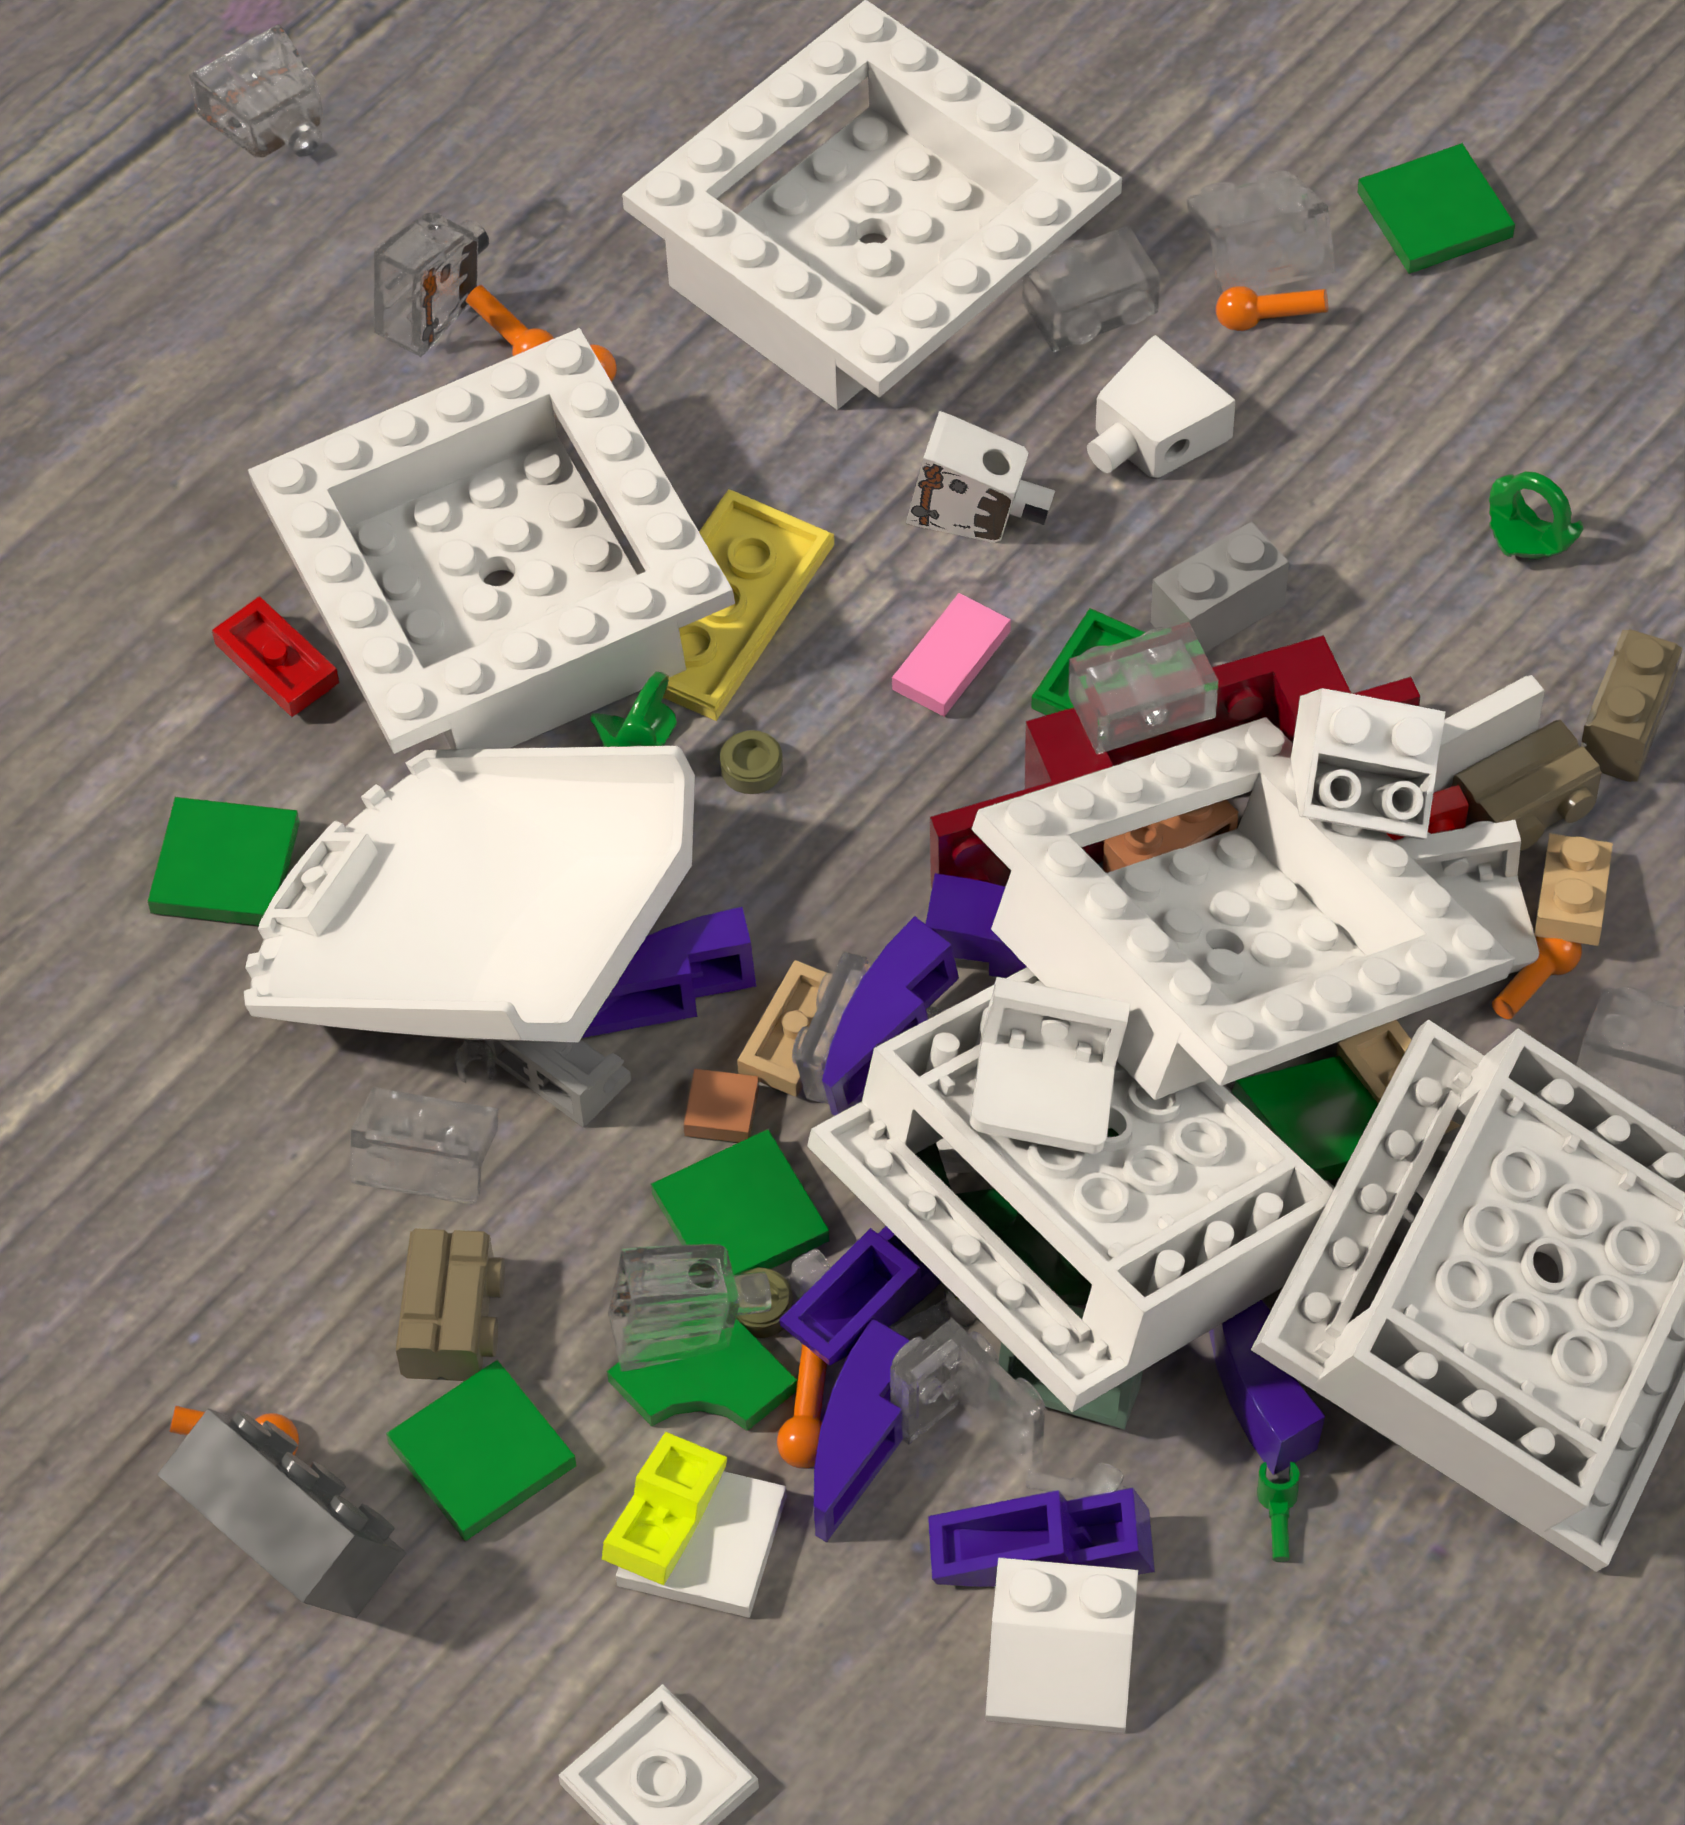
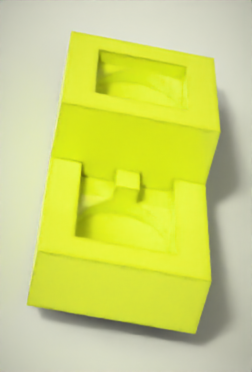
(665, 1508)

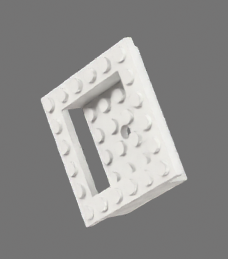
(933, 164)
(472, 480)
(1308, 916)
(1167, 1223)
(1468, 1356)

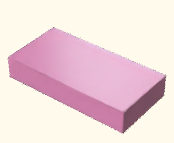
(951, 654)

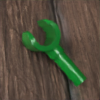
(1279, 1500)

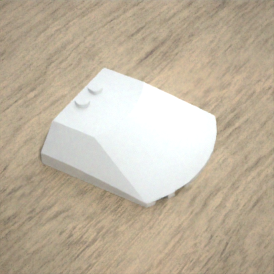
(480, 895)

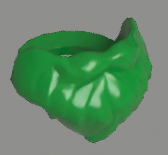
(1517, 525)
(647, 723)

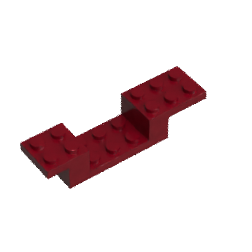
(1061, 751)

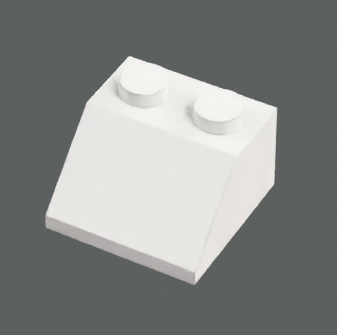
(1061, 1645)

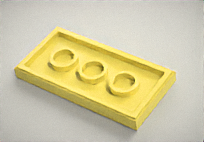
(768, 566)

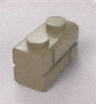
(1631, 703)
(1533, 783)
(446, 1304)

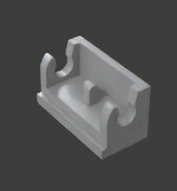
(564, 1074)

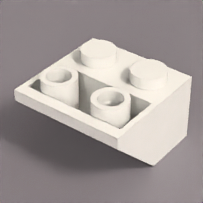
(1366, 762)

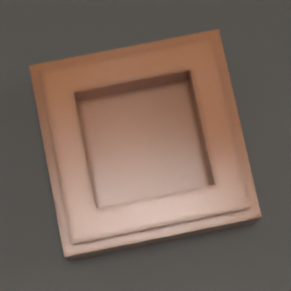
(721, 1105)

